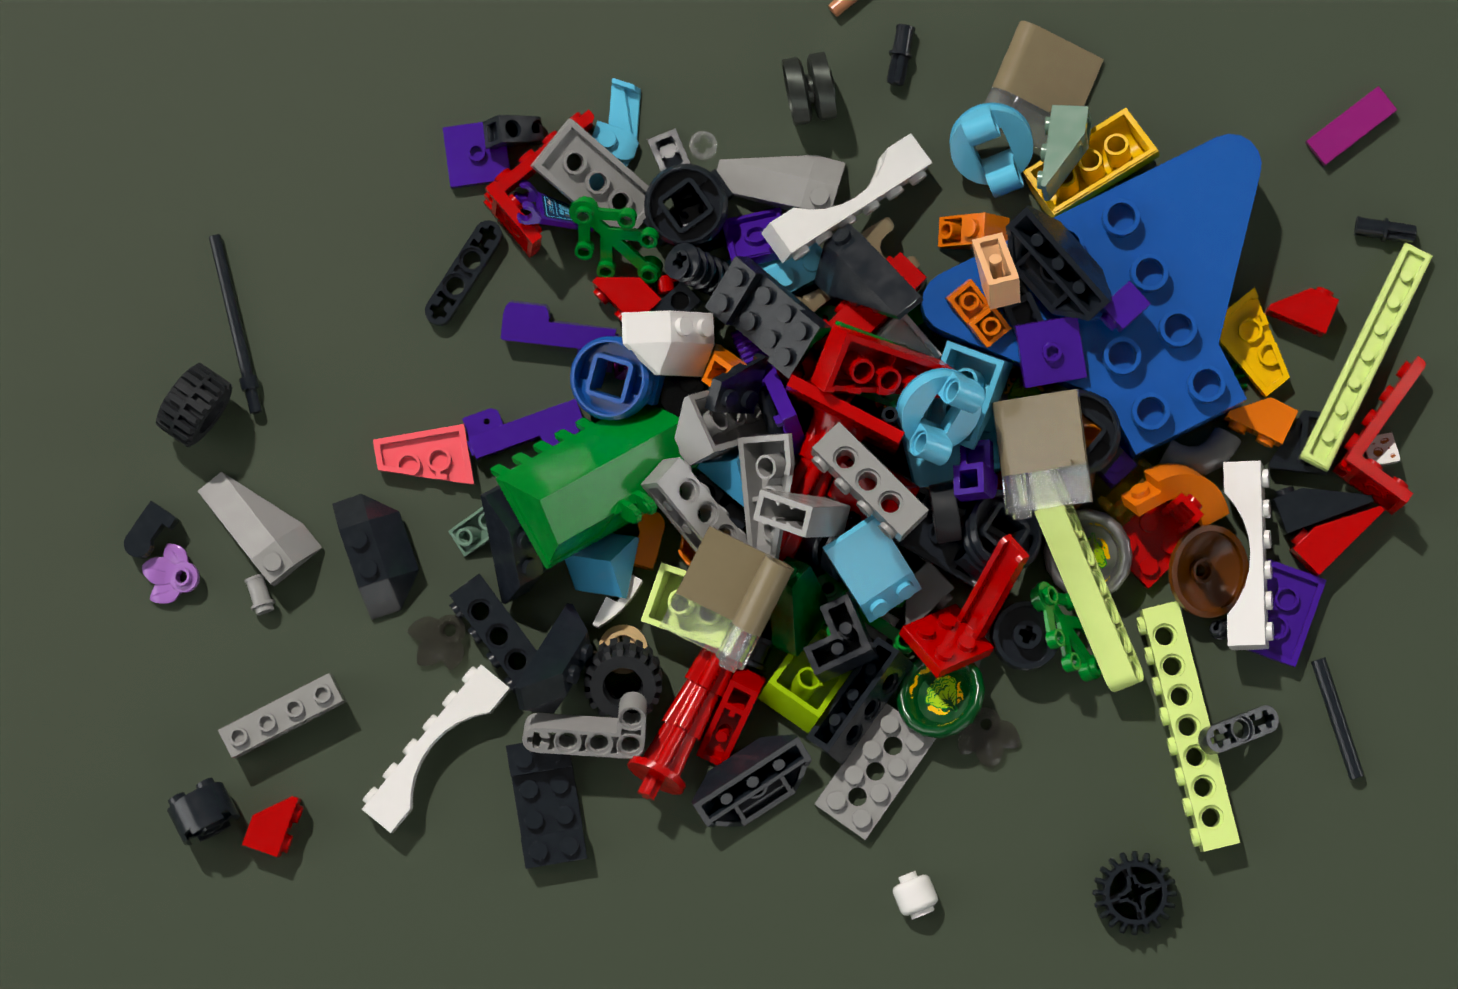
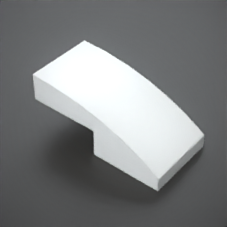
(611, 609)

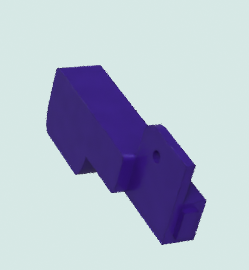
(532, 324)
(498, 437)

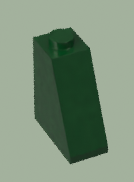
(798, 610)

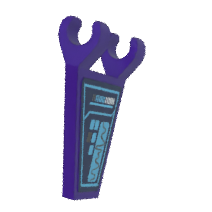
(547, 209)

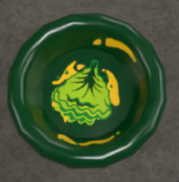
(940, 704)

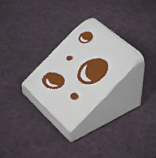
(1383, 450)

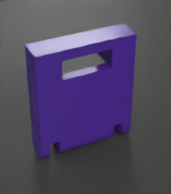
(786, 414)

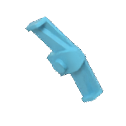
(622, 131)

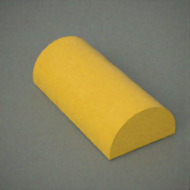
(1114, 152)

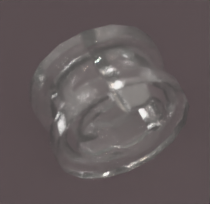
(709, 152)

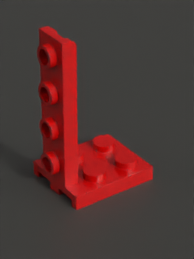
(506, 207)
(1367, 474)
(1156, 535)
(957, 636)

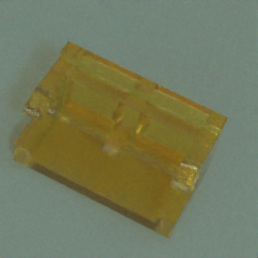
(1113, 504)

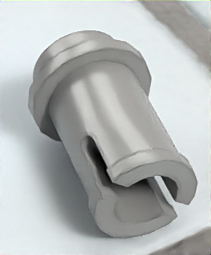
(259, 595)

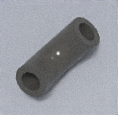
(1207, 456)

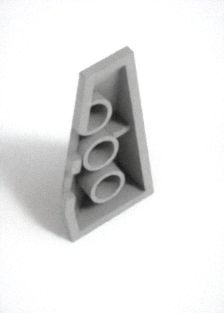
(784, 180)
(710, 434)
(768, 465)
(262, 530)

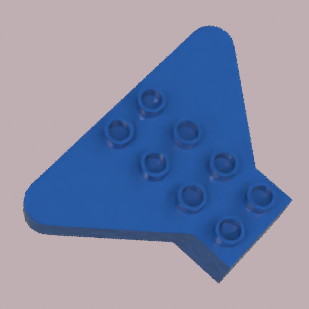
(1180, 245)

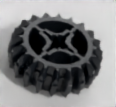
(1160, 885)

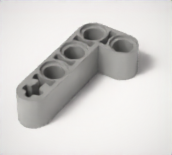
(586, 727)

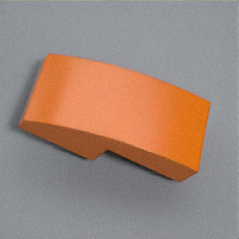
(975, 312)

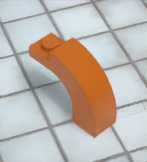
(1167, 482)

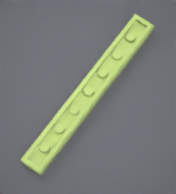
(1365, 357)

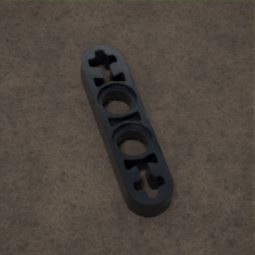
(460, 271)

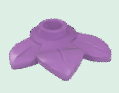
(166, 574)

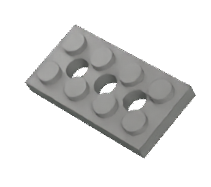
(594, 159)
(880, 792)

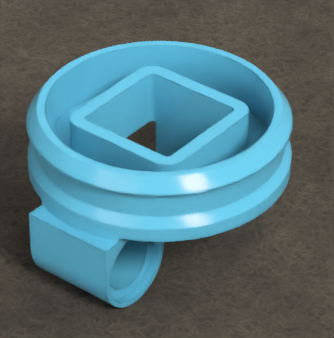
(981, 125)
(933, 440)

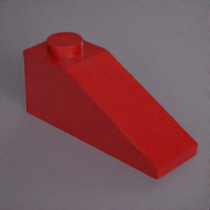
(1325, 542)
(731, 716)

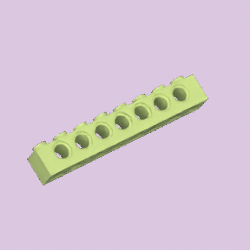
(1170, 618)

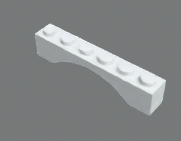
(800, 228)
(1248, 619)
(394, 797)

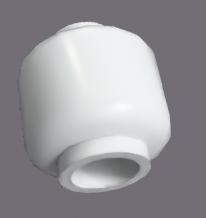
(915, 895)

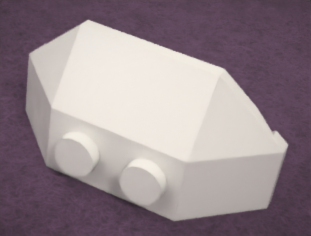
(670, 340)

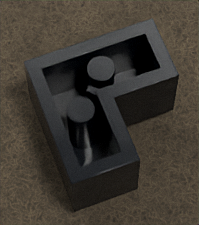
(846, 646)

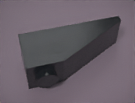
(1310, 506)

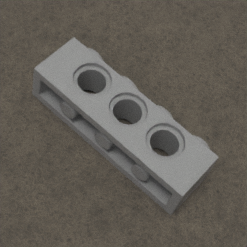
(840, 443)
(664, 487)
(282, 716)

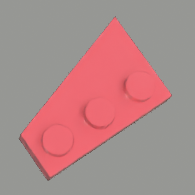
(427, 454)

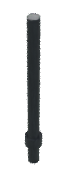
(249, 381)

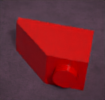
(1306, 310)

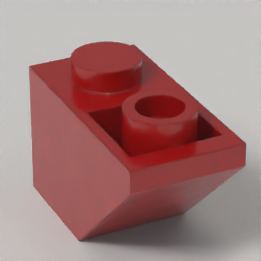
(625, 294)
(271, 827)

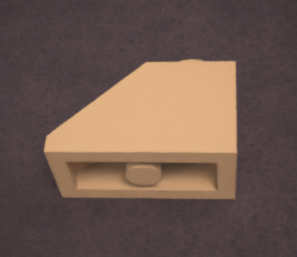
(996, 271)

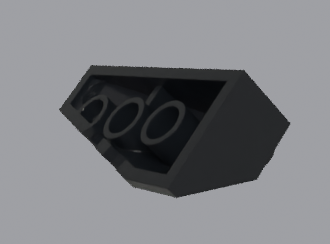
(861, 275)

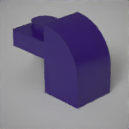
(975, 475)

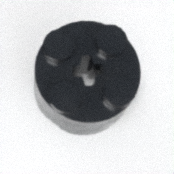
(202, 811)

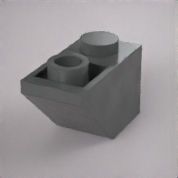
(934, 593)

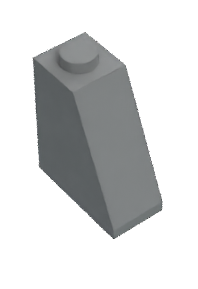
(801, 513)

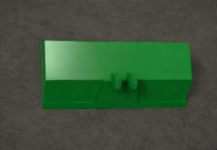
(588, 481)

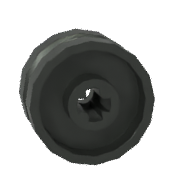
(813, 87)

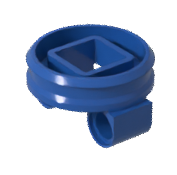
(588, 373)

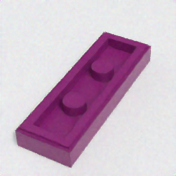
(1351, 126)

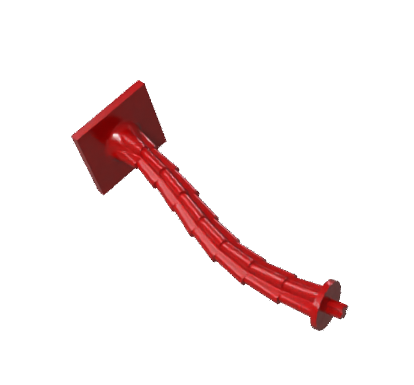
(706, 679)

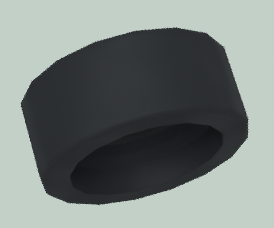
(945, 512)

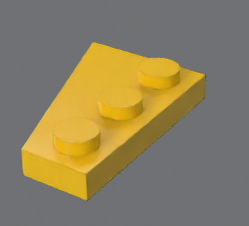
(1252, 345)

